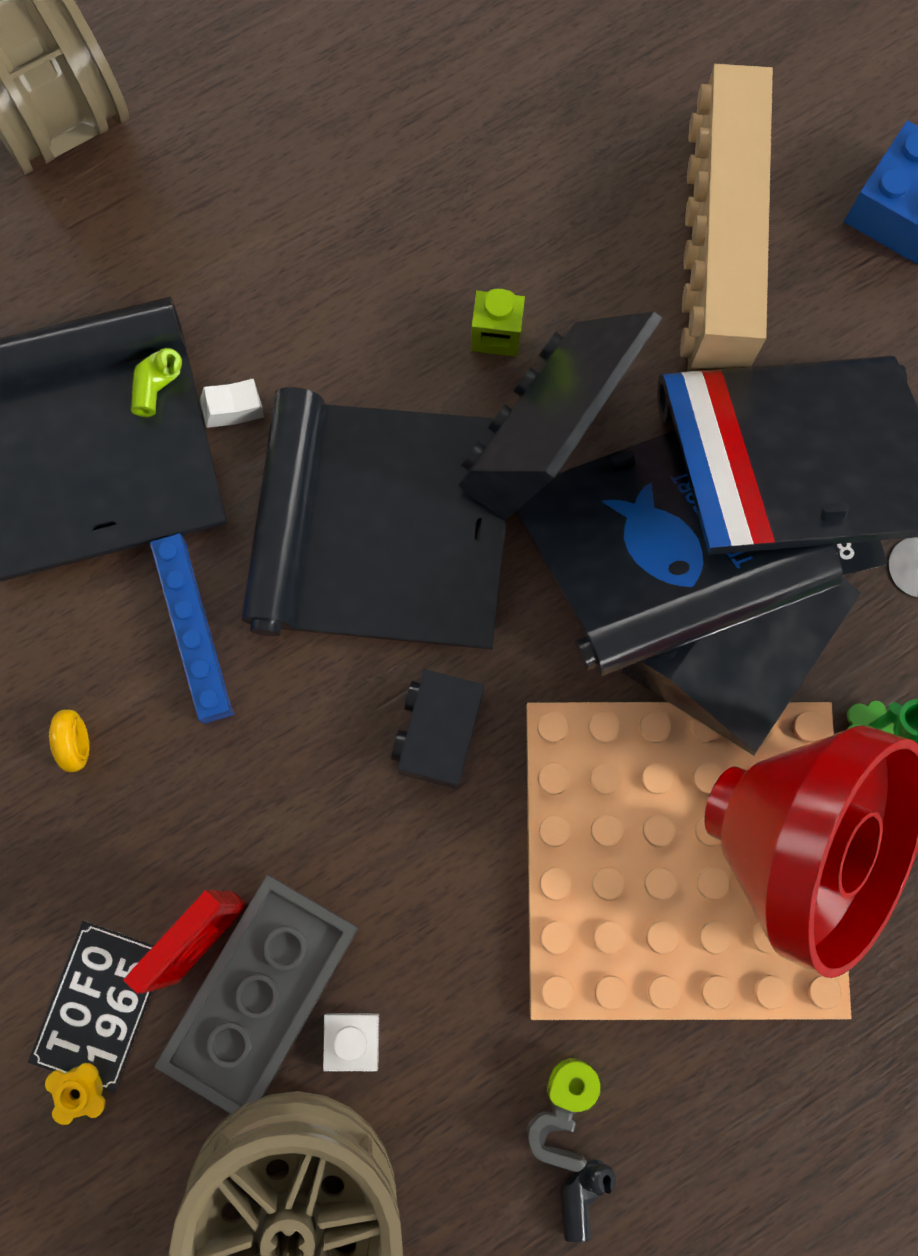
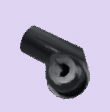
(579, 1194)

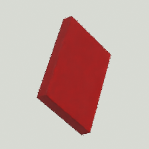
(186, 941)

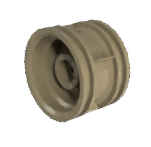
(52, 81)
(316, 1141)

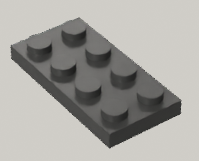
(257, 997)

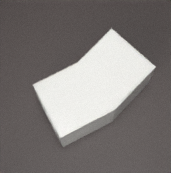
(231, 404)

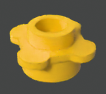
(87, 1082)

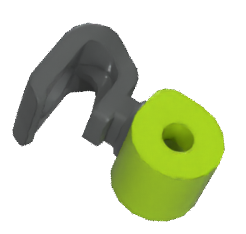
(572, 1089)

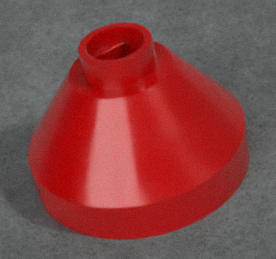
(822, 842)

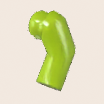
(151, 377)

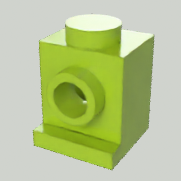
(497, 313)

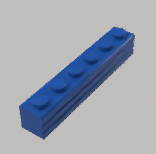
(191, 629)

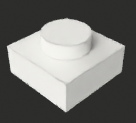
(351, 1042)

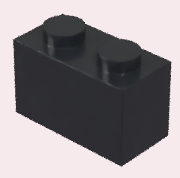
(439, 728)

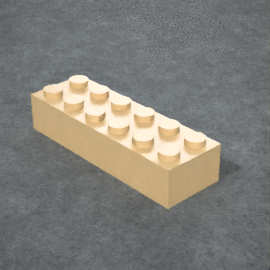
(728, 219)

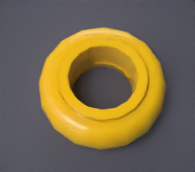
(69, 740)

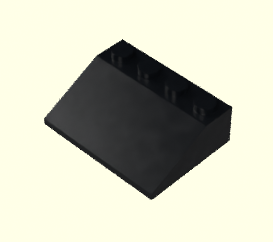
(553, 410)
(750, 671)

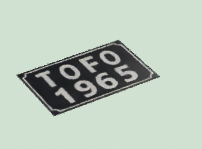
(93, 1009)

